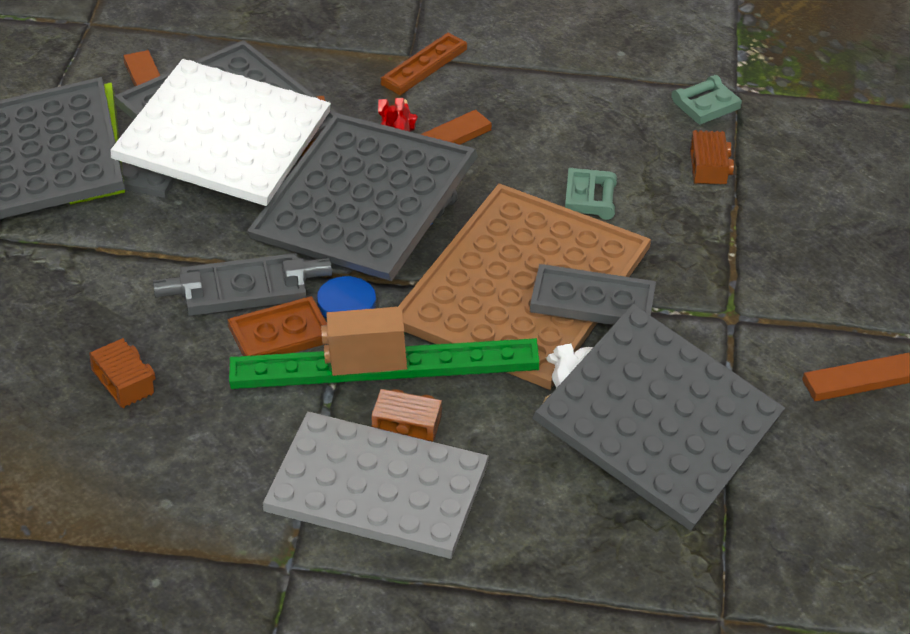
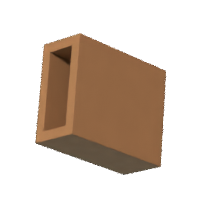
(365, 341)

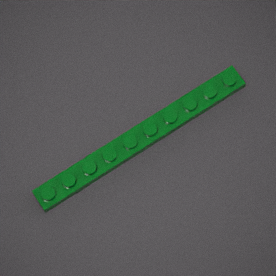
(420, 359)

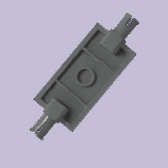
(242, 283)

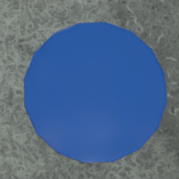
(345, 294)

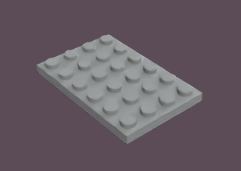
(377, 484)

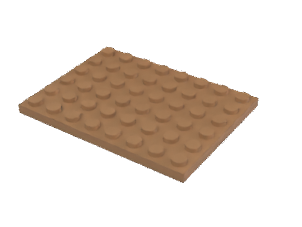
(489, 272)

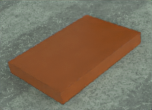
(279, 329)

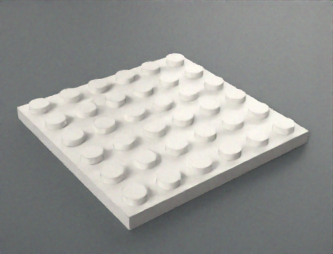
(222, 131)

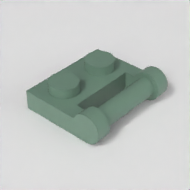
(709, 106)
(581, 192)

